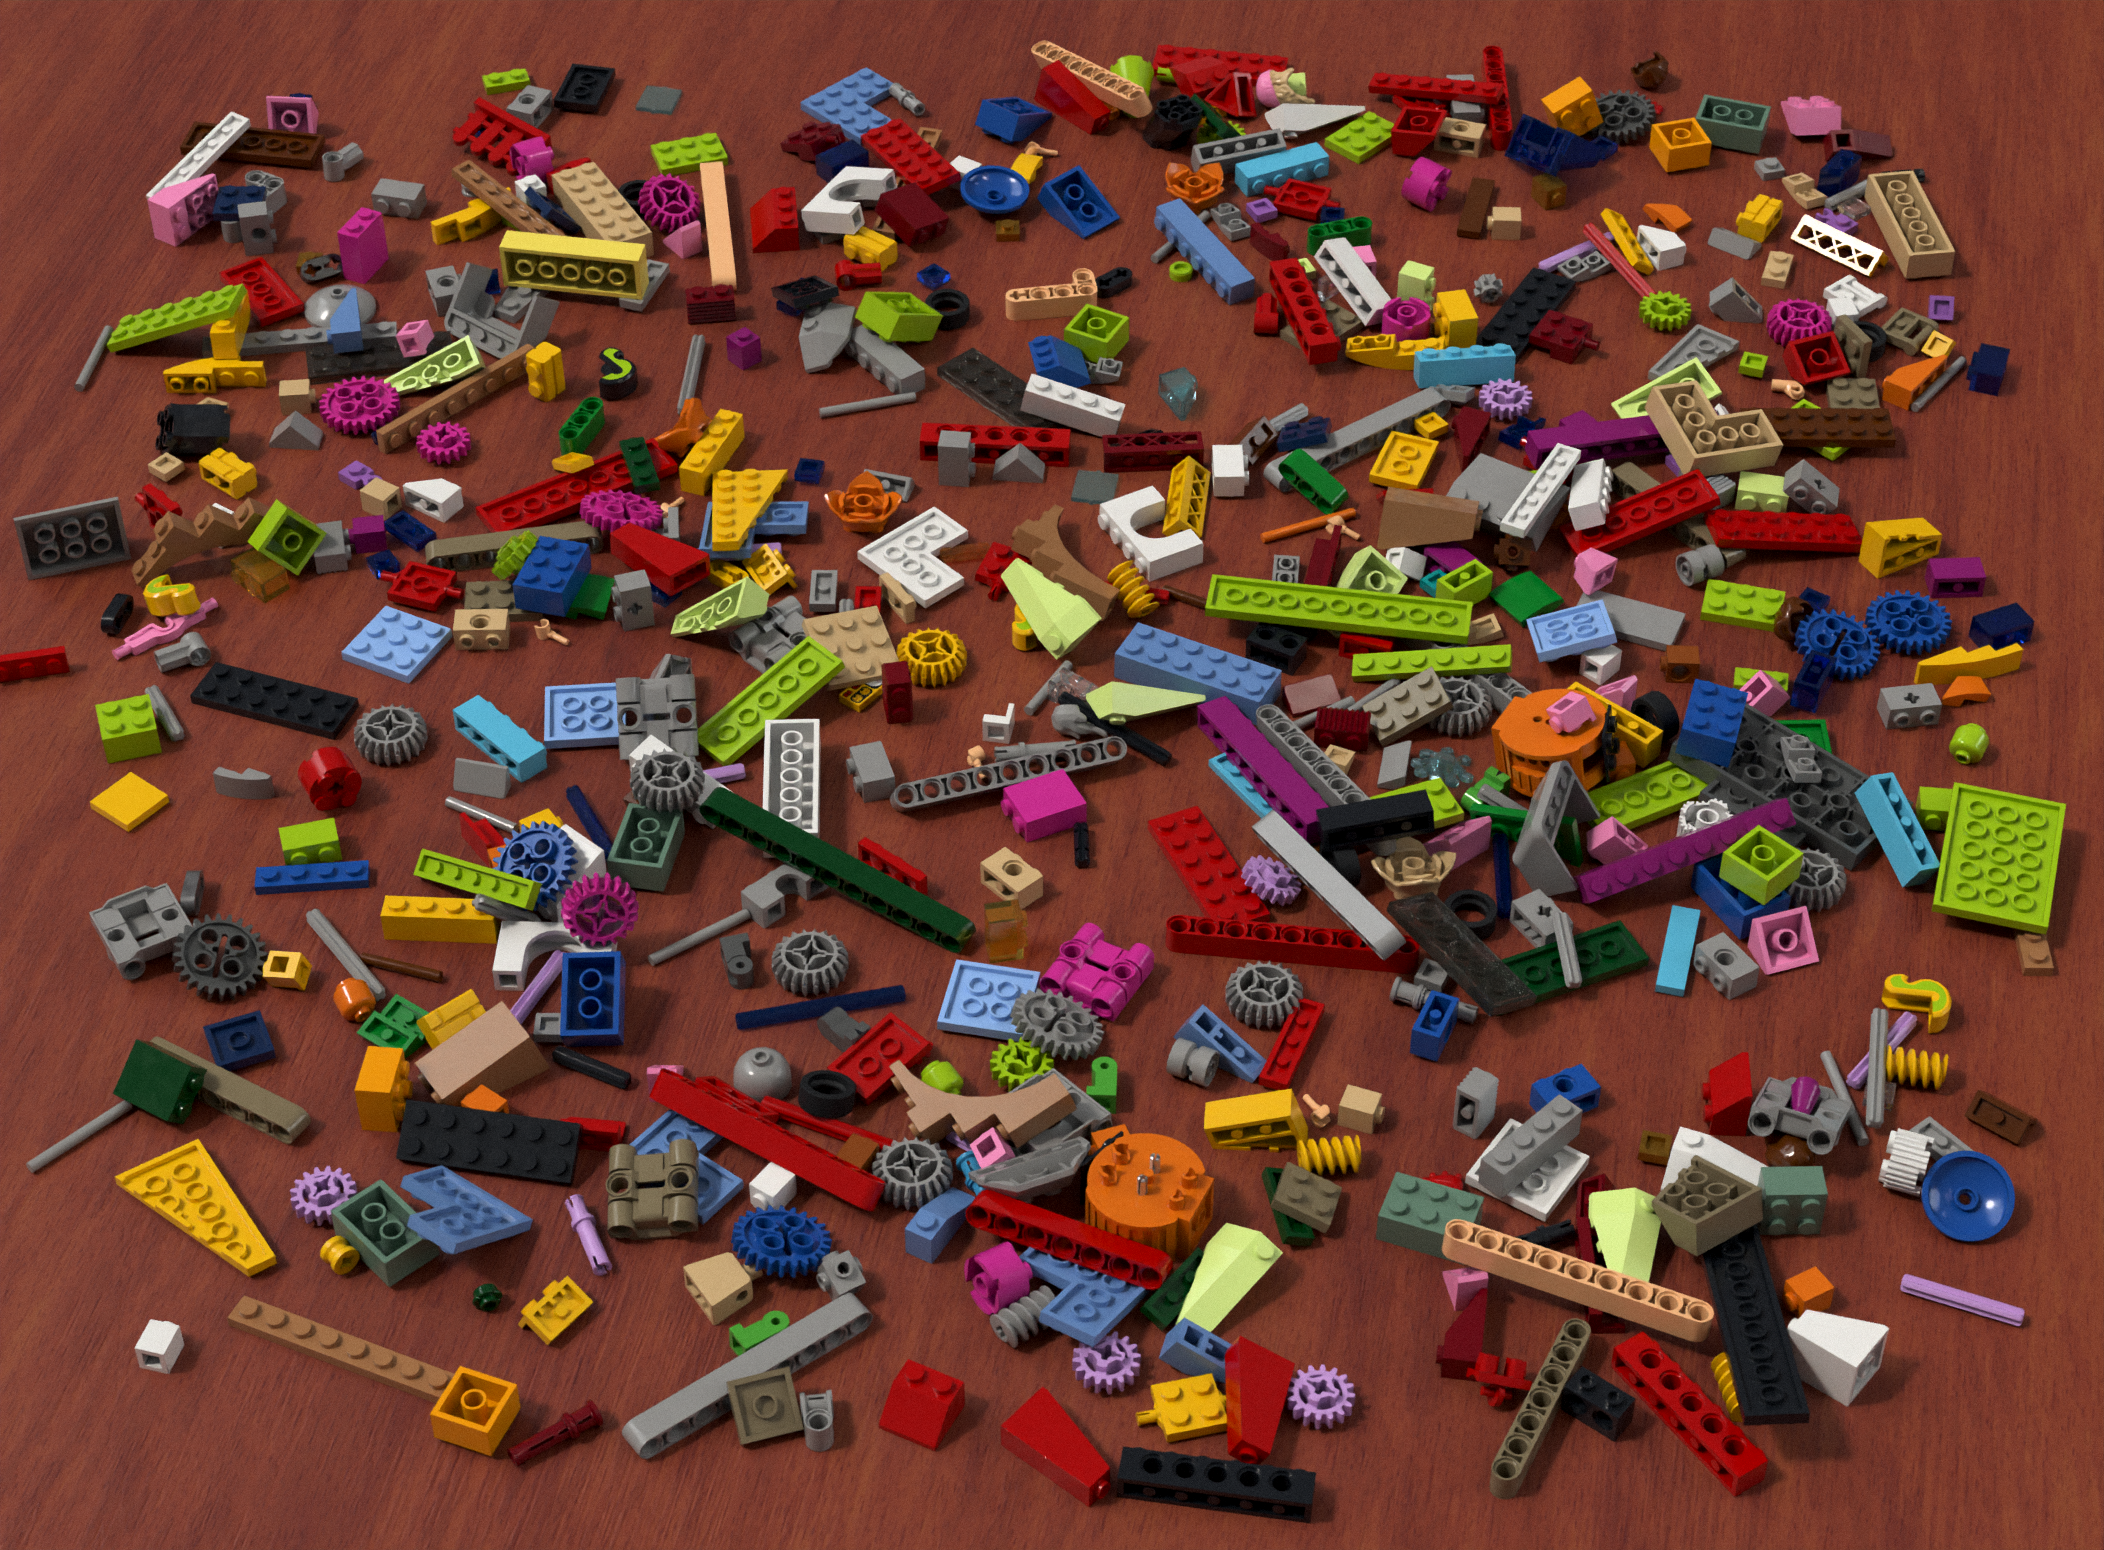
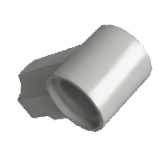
(337, 162)
(190, 650)

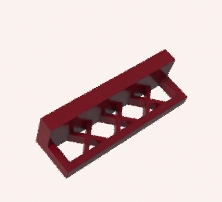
(1152, 455)
(1324, 559)
(1585, 1251)

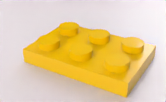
(1403, 461)

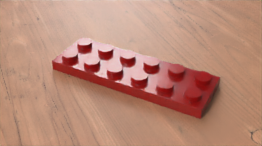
(1253, 63)
(910, 156)
(1645, 514)
(1783, 531)
(1206, 866)

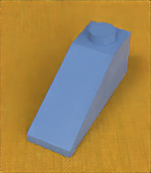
(346, 325)
(1235, 1054)
(936, 1224)
(1195, 1350)

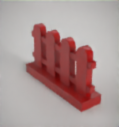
(497, 124)

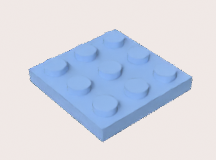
(1571, 631)
(397, 644)
(581, 716)
(983, 999)

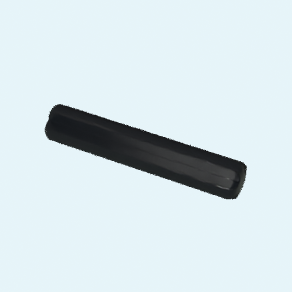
(591, 1067)

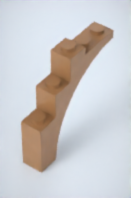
(181, 538)
(1048, 555)
(1014, 1114)

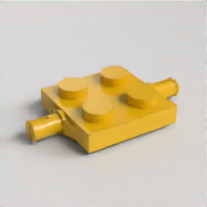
(1186, 1408)

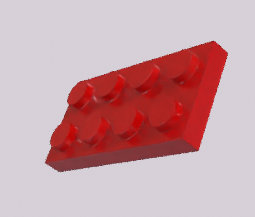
(267, 293)

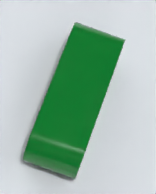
(1355, 230)
(582, 426)
(1313, 481)

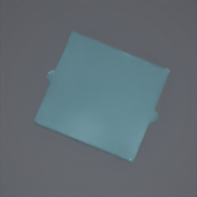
(659, 100)
(1094, 487)

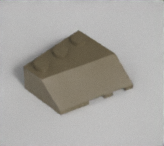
(1707, 1206)

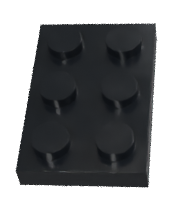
(584, 88)
(805, 291)

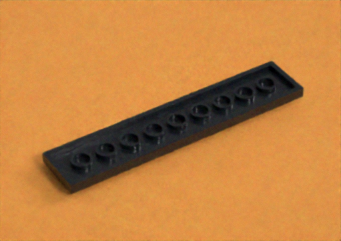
(1754, 1332)

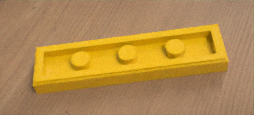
(1627, 241)

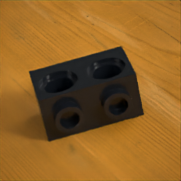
(1276, 648)
(1598, 1404)

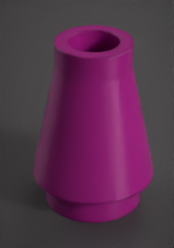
(1804, 1094)

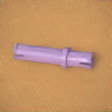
(584, 1225)

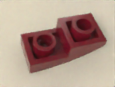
(1267, 244)

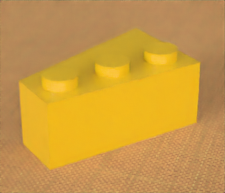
(1897, 544)
(1256, 1121)

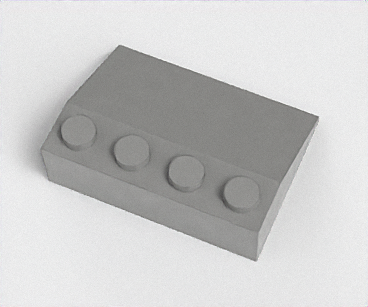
(1497, 489)
(72, 538)

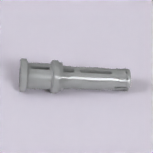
(1418, 995)

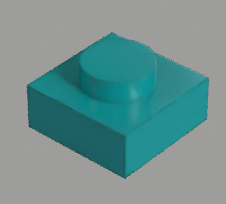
(1429, 582)

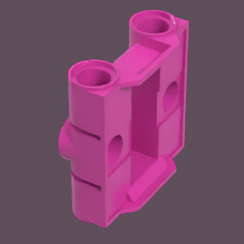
(1098, 989)

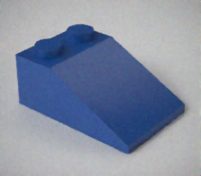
(1010, 118)
(1077, 203)

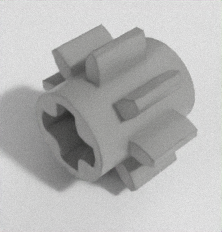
(1488, 288)

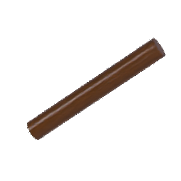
(1186, 597)
(401, 967)

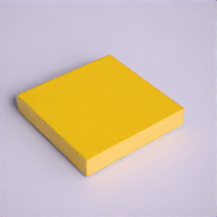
(129, 801)

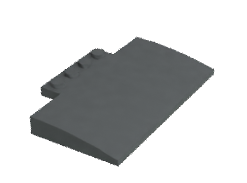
(1824, 812)

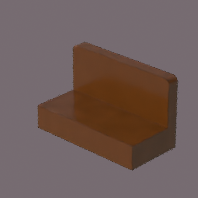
(1255, 438)
(2000, 1116)

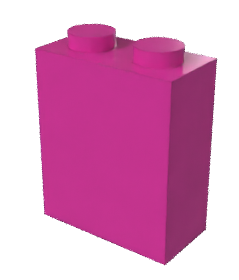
(363, 245)
(1044, 805)

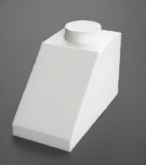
(1661, 247)
(434, 498)

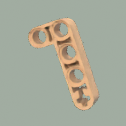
(1054, 299)

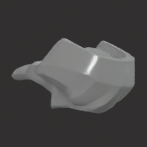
(1072, 722)

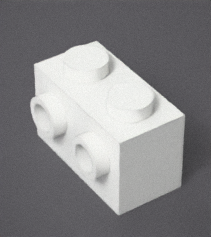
(1228, 470)

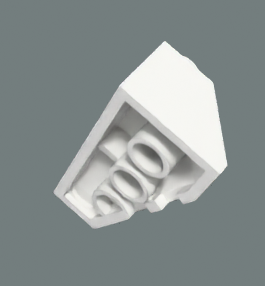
(1302, 118)
(1692, 1143)

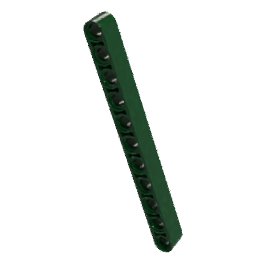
(838, 870)

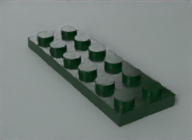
(1600, 955)

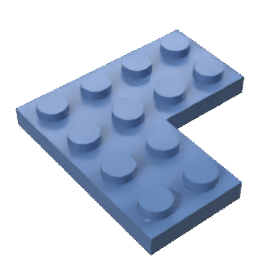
(850, 103)
(779, 518)
(716, 1183)
(461, 1211)
(1089, 1299)

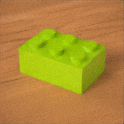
(898, 316)

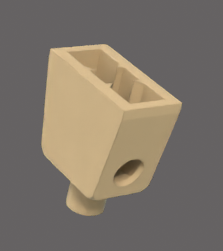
(720, 1285)

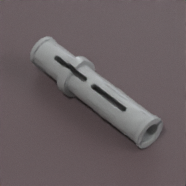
(1011, 752)

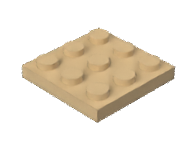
(856, 639)

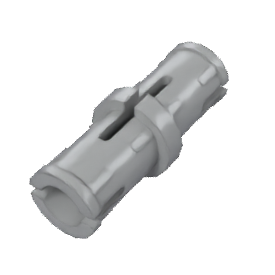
(907, 99)

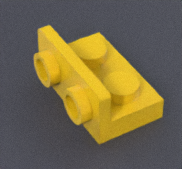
(767, 569)
(556, 1310)

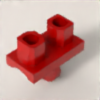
(1486, 1372)

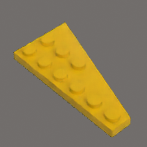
(739, 501)
(198, 1200)

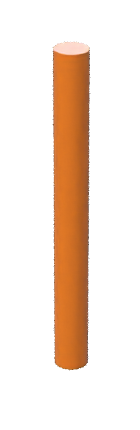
(1305, 525)

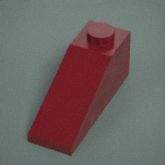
(1470, 433)
(1464, 1340)

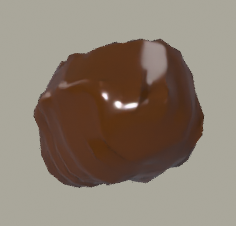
(1651, 71)
(1789, 617)
(1787, 1150)

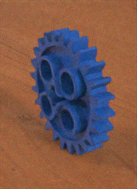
(1908, 622)
(1857, 650)
(537, 861)
(761, 1244)

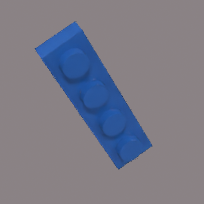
(312, 877)

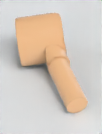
(1033, 149)
(664, 506)
(1338, 520)
(545, 632)
(975, 757)
(1319, 1114)

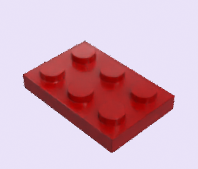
(870, 1056)

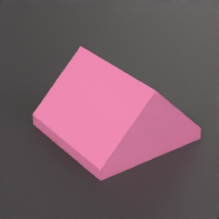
(292, 114)
(1464, 839)
(1783, 940)

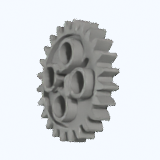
(1070, 1026)

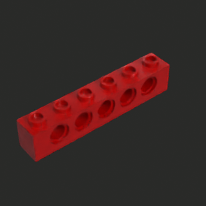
(1304, 311)
(992, 442)
(1689, 1413)

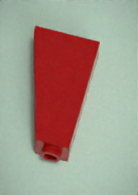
(1071, 99)
(666, 561)
(1254, 1398)
(1056, 1448)

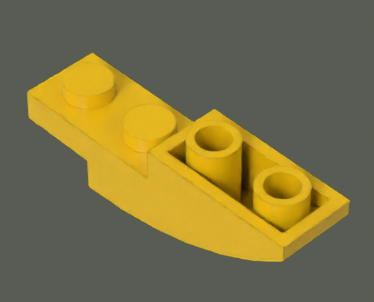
(465, 223)
(1386, 352)
(210, 373)

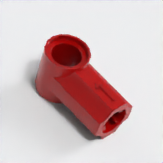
(850, 274)
(1266, 315)

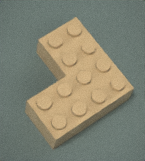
(1706, 440)

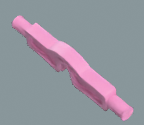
(153, 634)

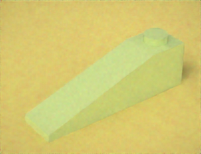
(442, 368)
(1634, 403)
(1370, 572)
(726, 608)
(1052, 612)
(1128, 702)
(1625, 1230)
(1226, 1273)

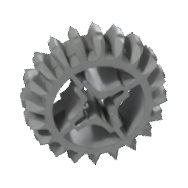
(1470, 710)
(390, 734)
(666, 777)
(1819, 883)
(810, 962)
(1263, 994)
(913, 1172)

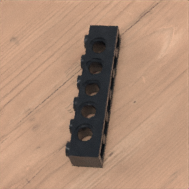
(1216, 1484)

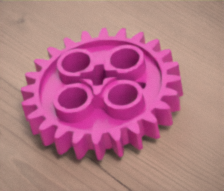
(359, 405)
(617, 509)

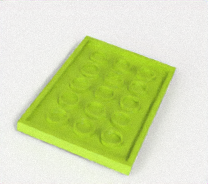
(1999, 858)

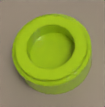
(1181, 271)

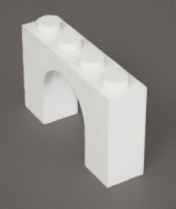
(832, 207)
(1151, 555)
(524, 941)

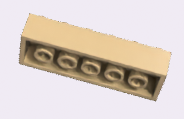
(599, 207)
(1909, 224)

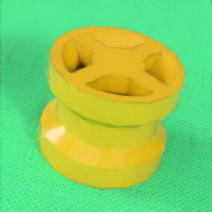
(339, 1255)

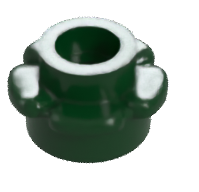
(487, 1297)

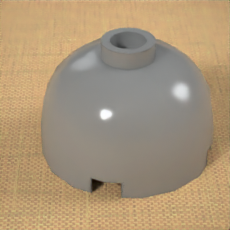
(762, 1073)

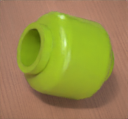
(1969, 743)
(943, 1077)

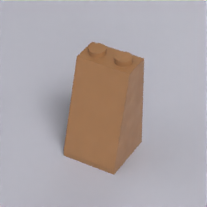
(1426, 518)
(485, 1052)

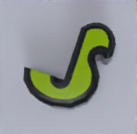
(619, 374)

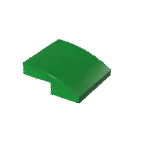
(592, 597)
(1525, 597)
(395, 1026)

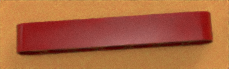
(1498, 114)
(1069, 1239)

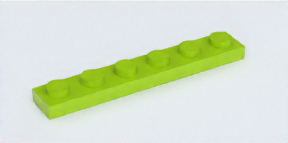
(1444, 662)
(477, 879)

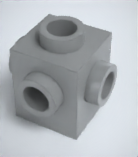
(840, 1274)

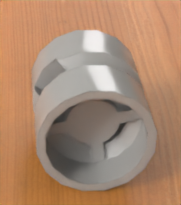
(1699, 564)
(1194, 1062)

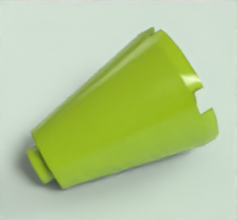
(1135, 70)

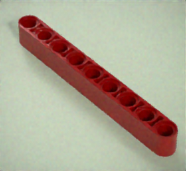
(1283, 944)
(768, 1140)

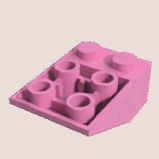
(1811, 116)
(183, 209)

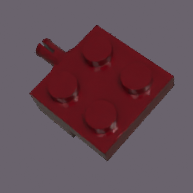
(813, 139)
(1563, 336)

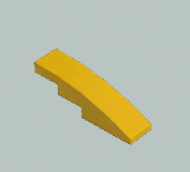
(1957, 662)

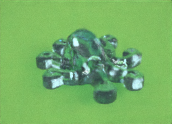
(1442, 765)

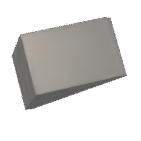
(296, 433)
(1019, 466)

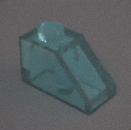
(1178, 391)

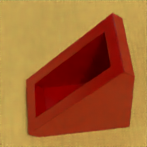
(1234, 95)

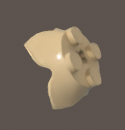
(1412, 870)

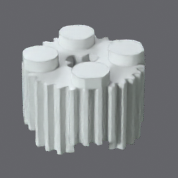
(1701, 814)
(1907, 1161)

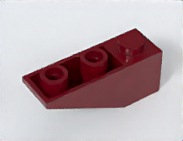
(1863, 143)

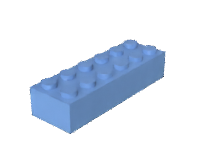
(1183, 665)

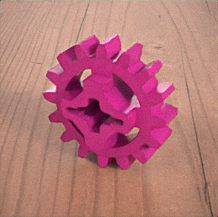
(443, 442)

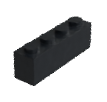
(1375, 820)

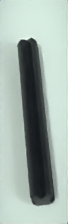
(1129, 736)

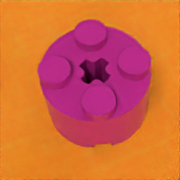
(532, 158)
(1426, 184)
(1406, 319)
(997, 1278)

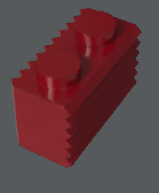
(710, 304)
(897, 692)
(1342, 728)

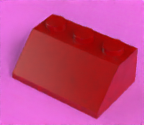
(775, 222)

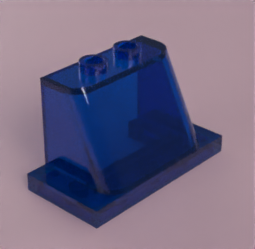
(1551, 148)

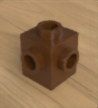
(1522, 550)

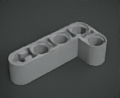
(274, 200)

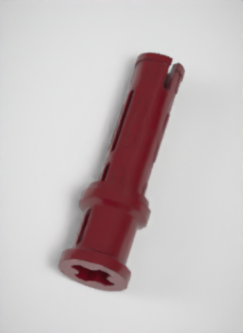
(568, 1427)

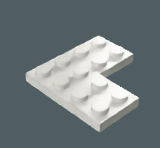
(911, 556)

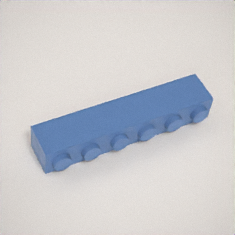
(1204, 251)

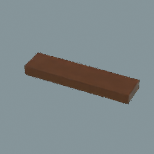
(1475, 208)

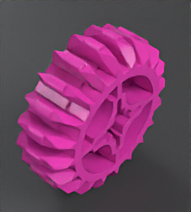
(669, 202)
(1797, 320)
(587, 899)

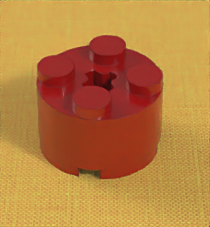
(330, 779)

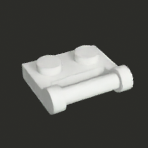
(1863, 297)

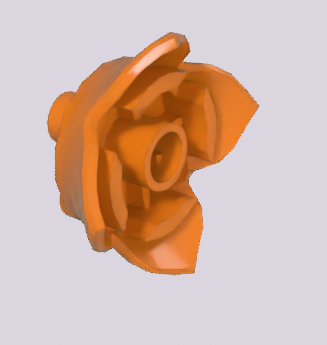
(1195, 189)
(686, 430)
(864, 505)

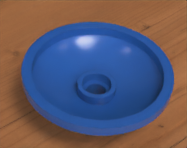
(994, 189)
(1982, 1182)

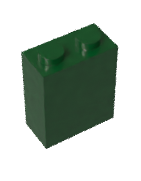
(160, 1081)

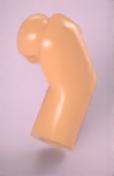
(1789, 387)

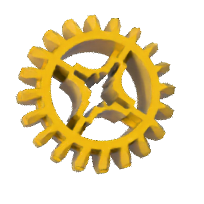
(933, 656)

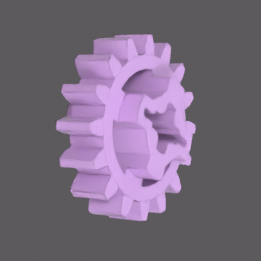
(1505, 399)
(1271, 880)
(323, 1194)
(1107, 1363)
(1320, 1396)

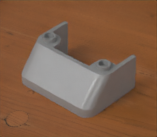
(473, 310)
(1535, 856)

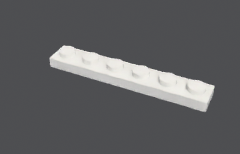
(206, 152)
(1540, 490)

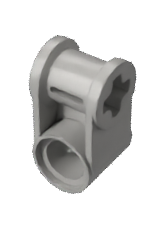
(818, 1420)

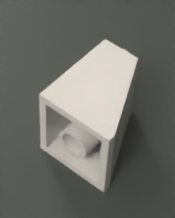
(590, 860)
(1836, 1352)

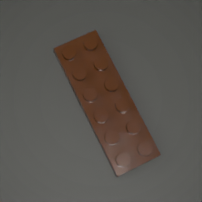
(263, 145)
(1831, 426)

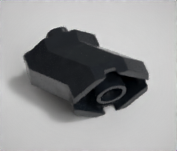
(1173, 122)
(192, 429)

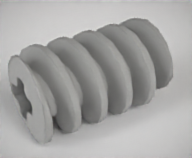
(1021, 1317)

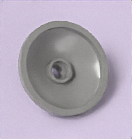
(326, 301)

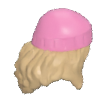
(1274, 90)

